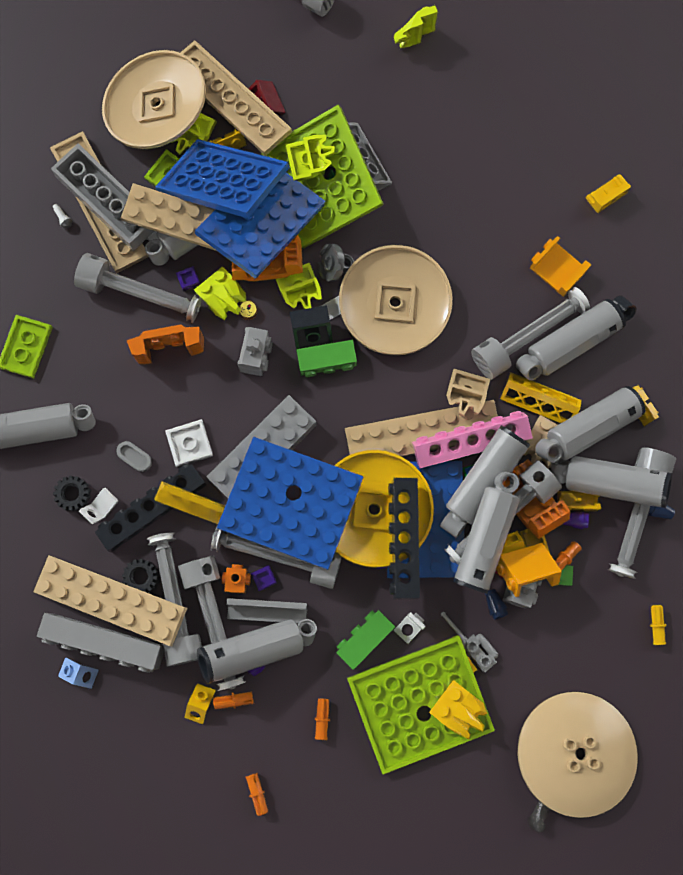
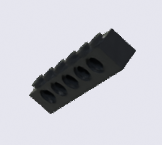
(409, 488)
(106, 529)

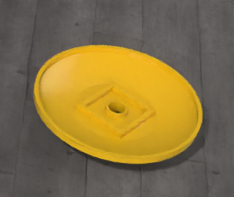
(367, 535)

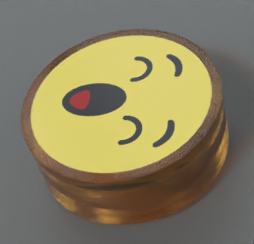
(248, 310)

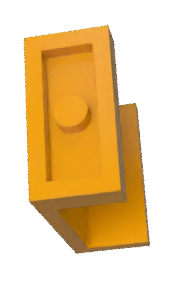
(558, 267)
(528, 566)

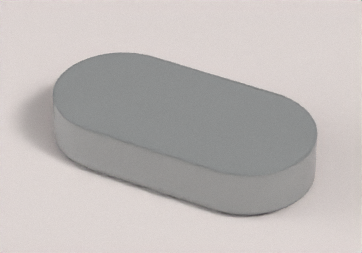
(134, 456)

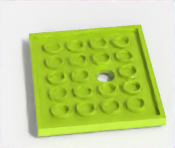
(351, 190)
(395, 691)

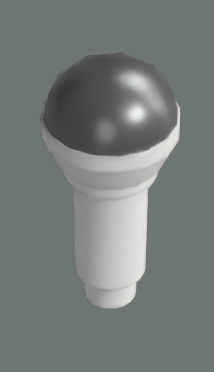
(65, 221)

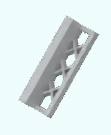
(266, 610)

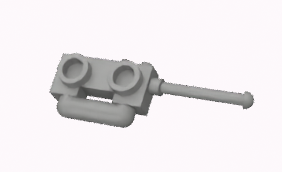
(471, 646)

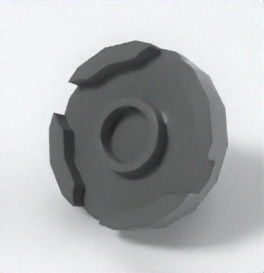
(332, 262)

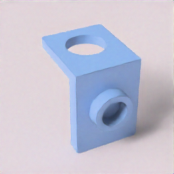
(73, 673)

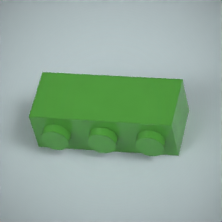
(327, 358)
(364, 638)

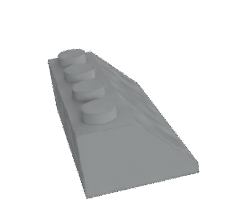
(374, 165)

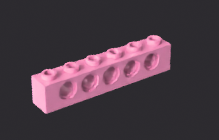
(463, 448)

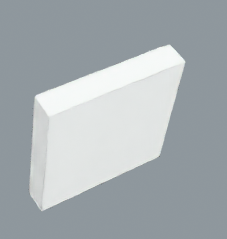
(189, 443)

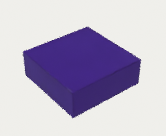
(188, 278)
(264, 578)

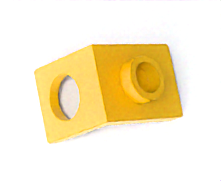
(199, 703)

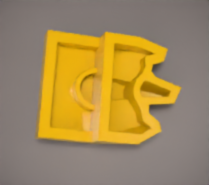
(459, 710)

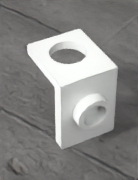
(100, 506)
(415, 621)

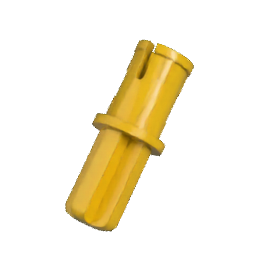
(658, 625)

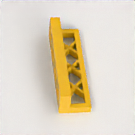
(543, 393)
(189, 502)

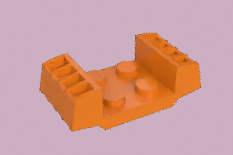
(285, 264)
(161, 337)
(537, 516)

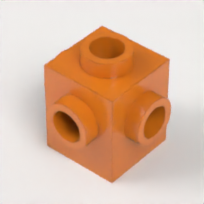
(241, 584)

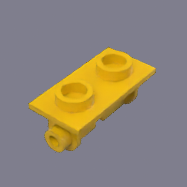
(232, 139)
(650, 411)

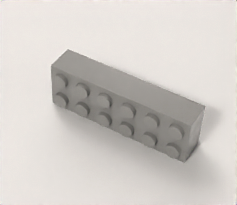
(99, 193)
(283, 427)
(101, 641)

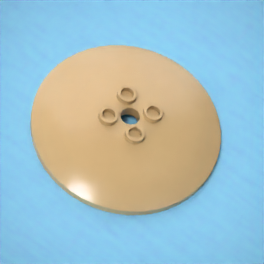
(141, 83)
(398, 274)
(549, 758)

